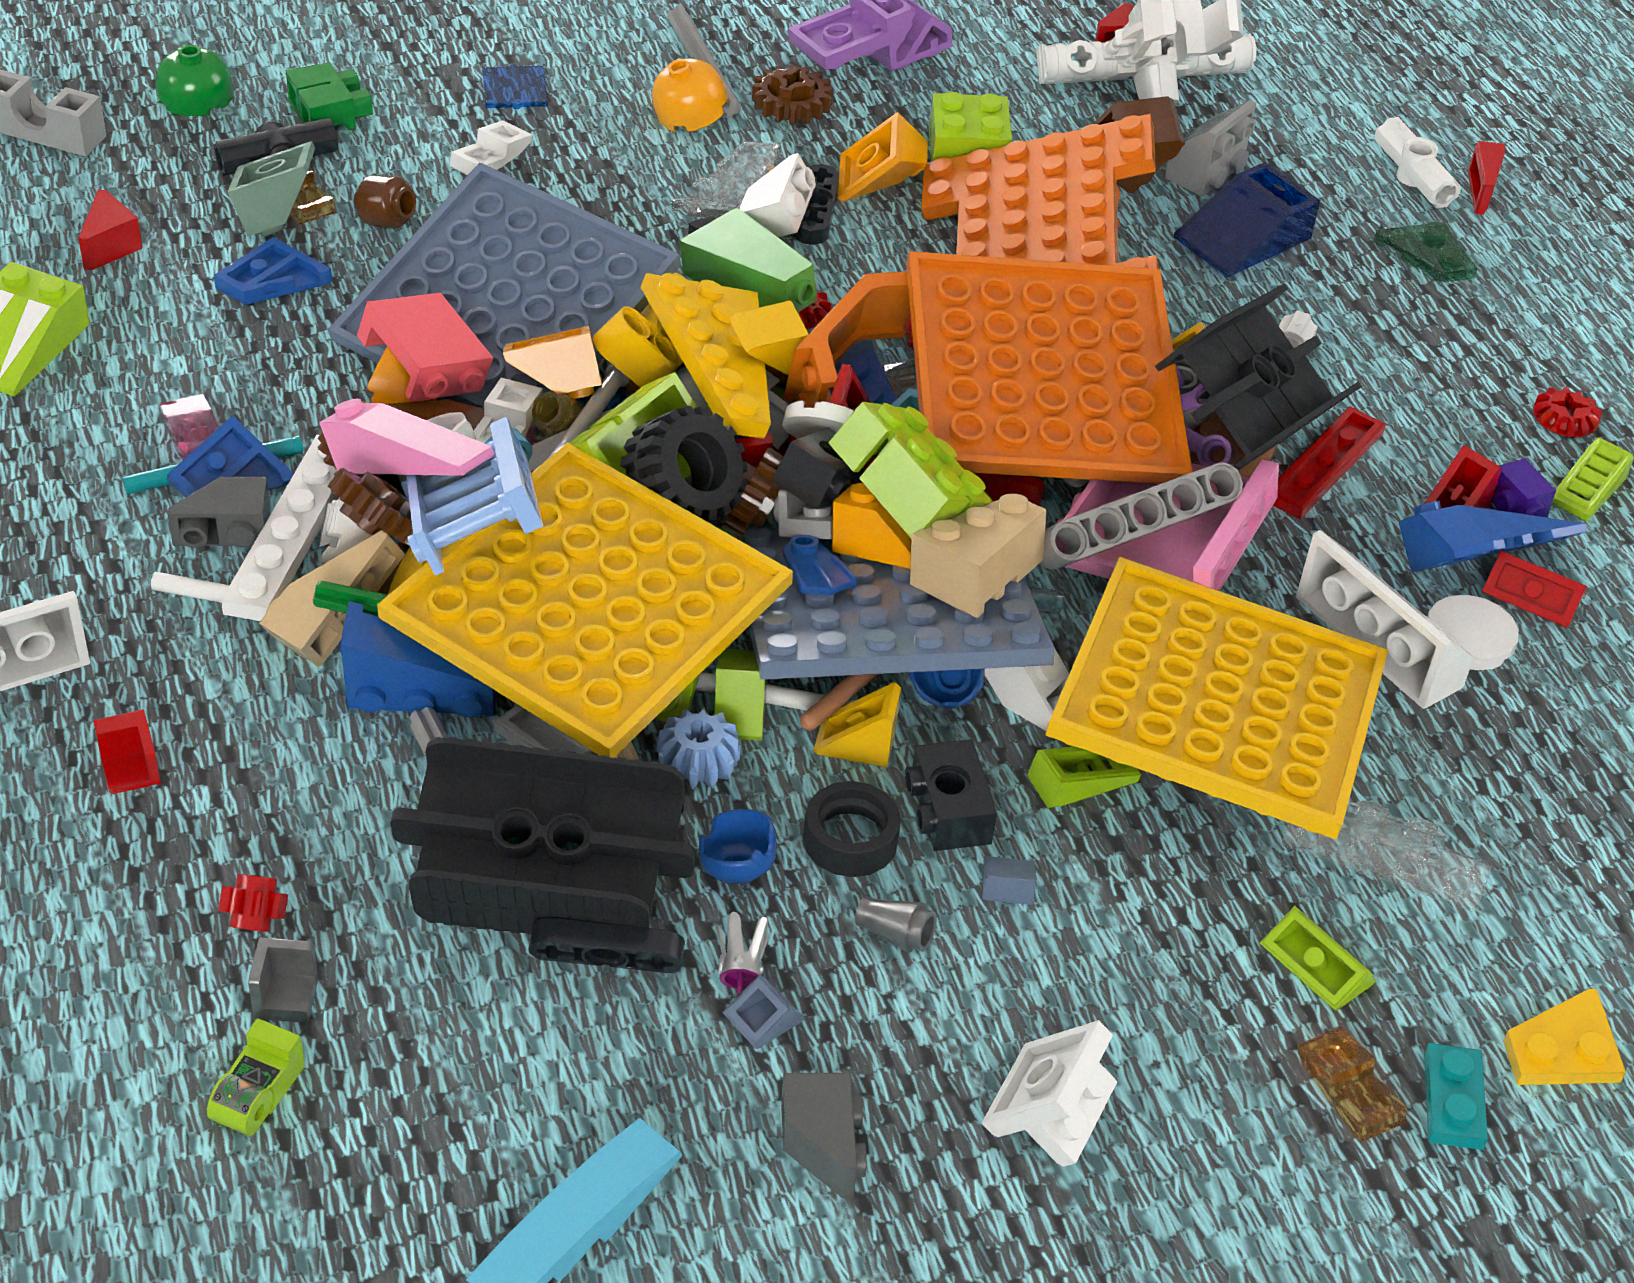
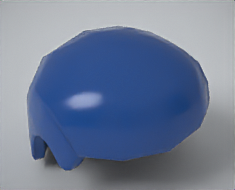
(948, 687)
(738, 846)

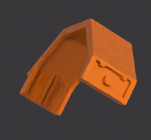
(869, 311)

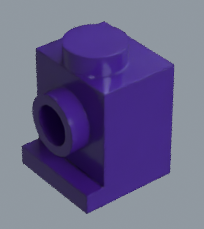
(1523, 490)

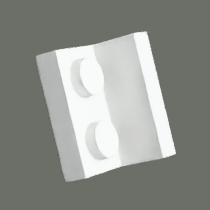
(1056, 1091)

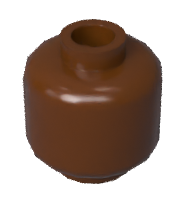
(385, 201)

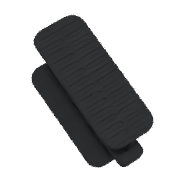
(1256, 377)
(488, 792)

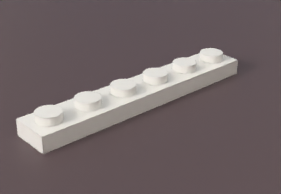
(283, 539)

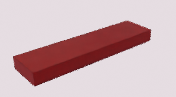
(1326, 461)

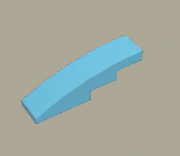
(581, 1209)

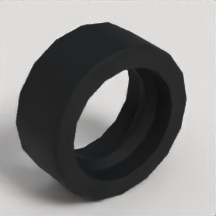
(846, 857)

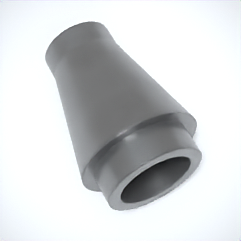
(899, 922)

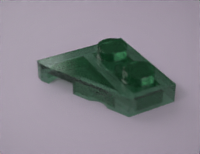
(1431, 249)

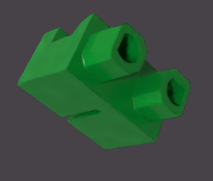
(323, 93)

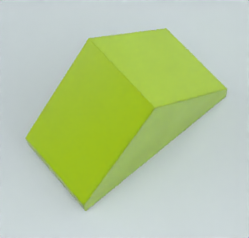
(741, 693)

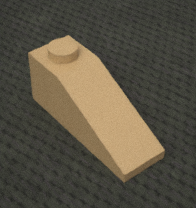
(316, 630)

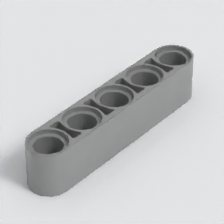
(1156, 509)

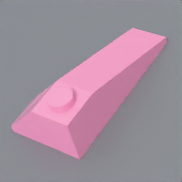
(395, 442)

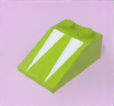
(36, 322)

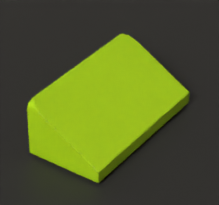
(1317, 959)

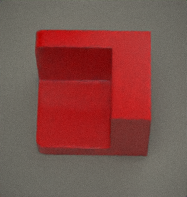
(127, 752)

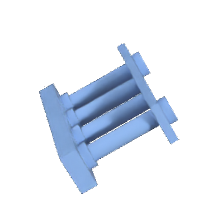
(459, 506)

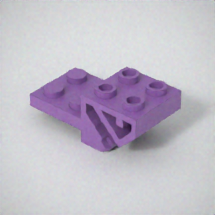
(885, 29)

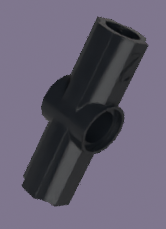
(271, 139)

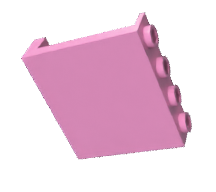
(1196, 549)

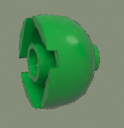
(193, 81)

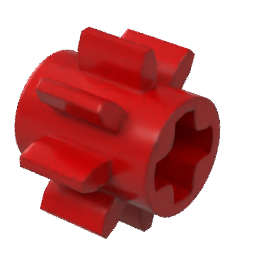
(253, 902)

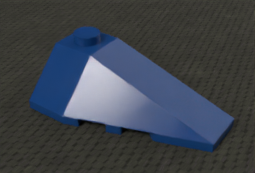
(1466, 533)

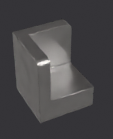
(283, 980)

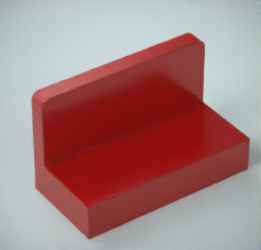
(1534, 589)

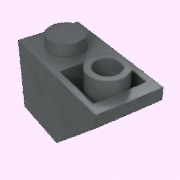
(221, 513)
(820, 1128)

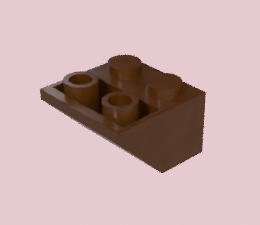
(1167, 132)

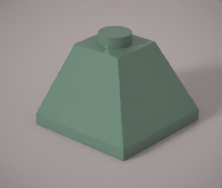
(268, 188)

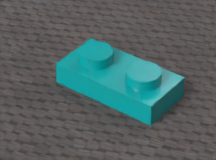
(1455, 1096)

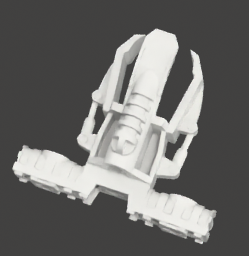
(1156, 47)

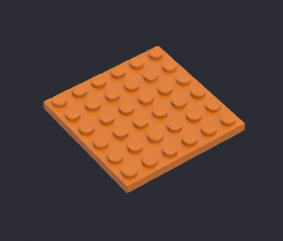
(1047, 367)

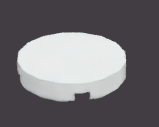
(805, 421)
(1478, 627)

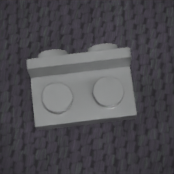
(799, 518)

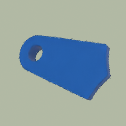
(816, 567)

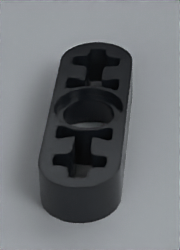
(821, 214)
(606, 945)

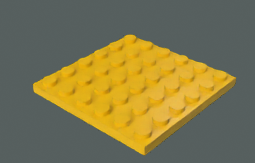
(596, 608)
(1222, 697)

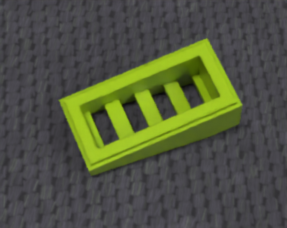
(1595, 477)
(1058, 787)

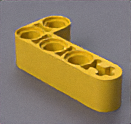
(638, 345)

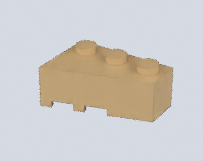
(978, 552)

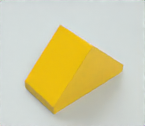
(771, 333)
(862, 728)

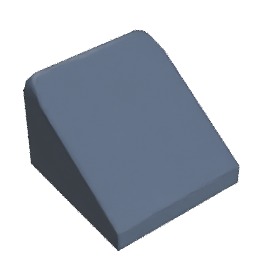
(1008, 880)
(762, 1012)

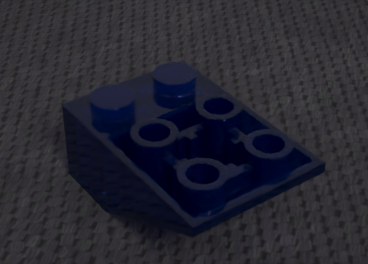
(1250, 220)

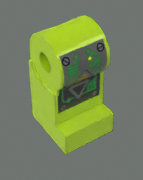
(257, 1078)

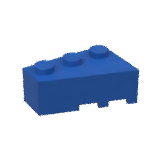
(399, 674)

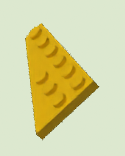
(702, 334)

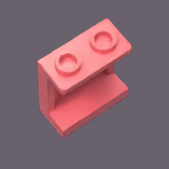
(429, 343)

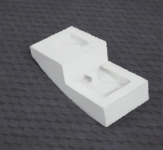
(494, 147)
(510, 400)

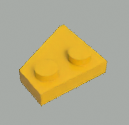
(1565, 1045)

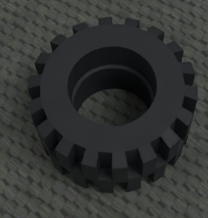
(705, 446)

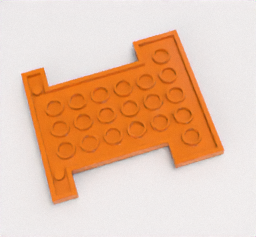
(1044, 194)

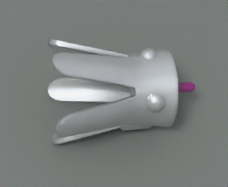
(736, 966)

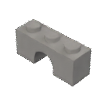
(68, 122)

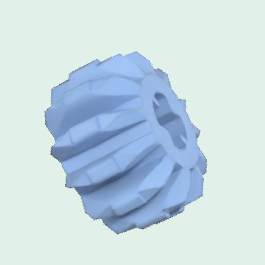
(699, 746)

